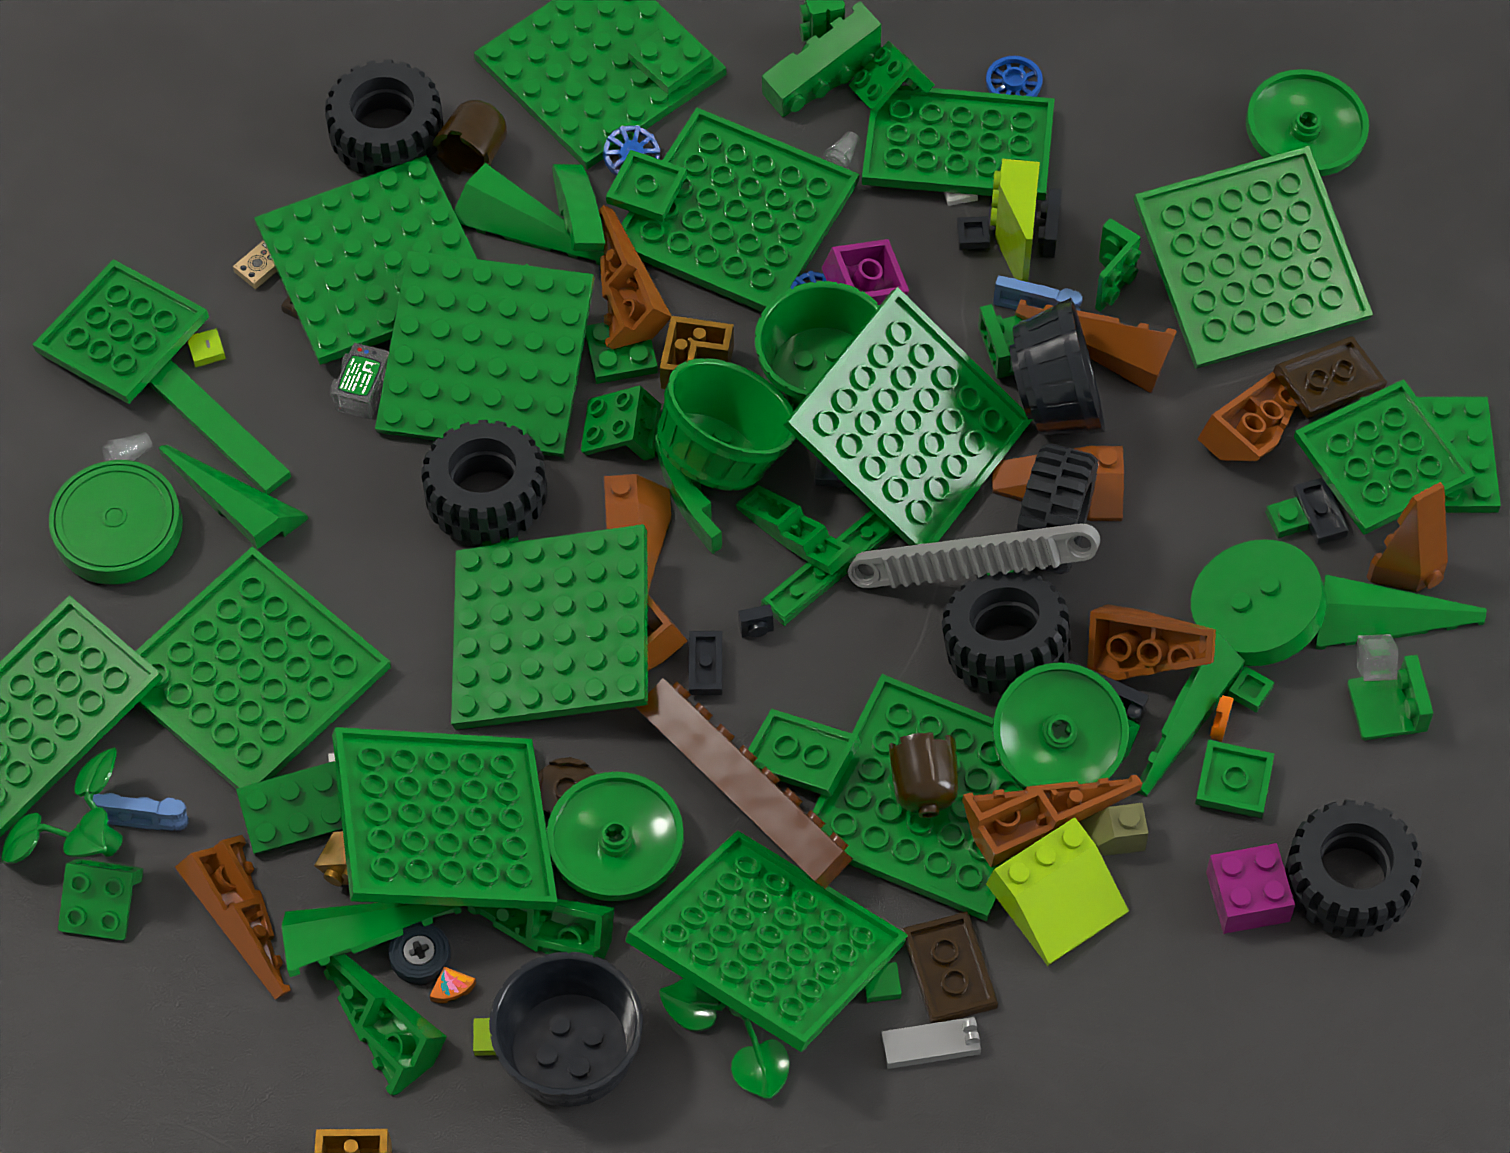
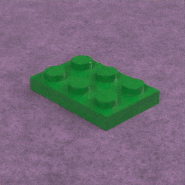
(804, 751)
(291, 807)

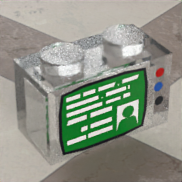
(360, 381)

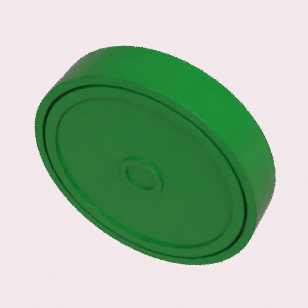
(115, 522)
(1261, 600)

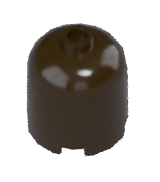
(471, 137)
(924, 773)

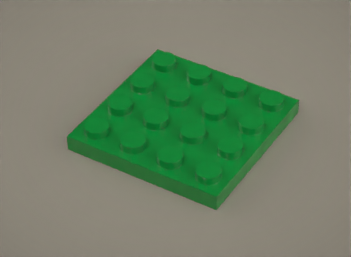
(121, 331)
(1469, 430)
(1382, 455)

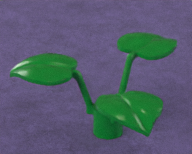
(89, 836)
(755, 1069)

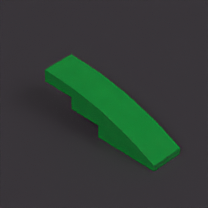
(578, 207)
(690, 502)
(794, 530)

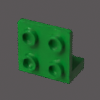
(885, 75)
(1119, 256)
(997, 337)
(620, 420)
(1392, 706)
(97, 898)

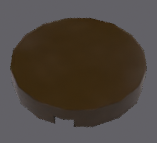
(558, 778)

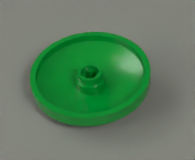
(1311, 111)
(1060, 726)
(615, 836)

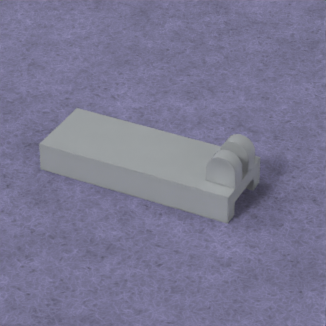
(931, 1042)

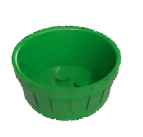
(807, 332)
(722, 423)

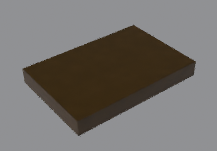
(1329, 376)
(949, 968)

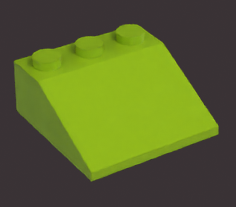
(1015, 212)
(1058, 891)

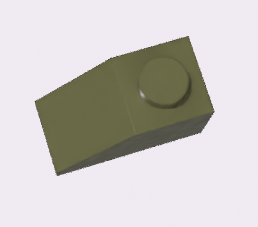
(1118, 829)

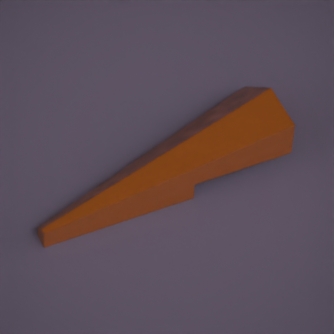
(632, 298)
(1124, 349)
(1015, 820)
(226, 890)

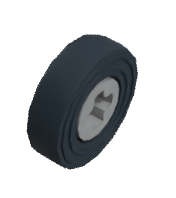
(412, 968)

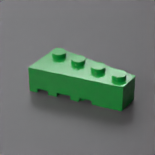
(823, 62)

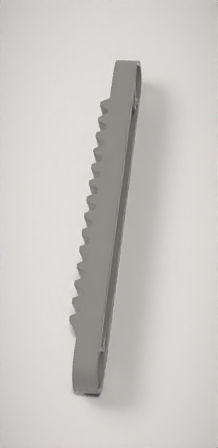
(974, 556)

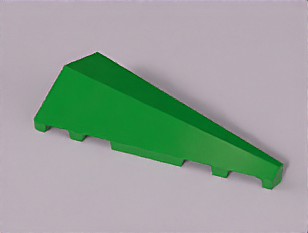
(503, 208)
(248, 509)
(1376, 610)
(1192, 709)
(565, 929)
(332, 931)
(396, 1034)

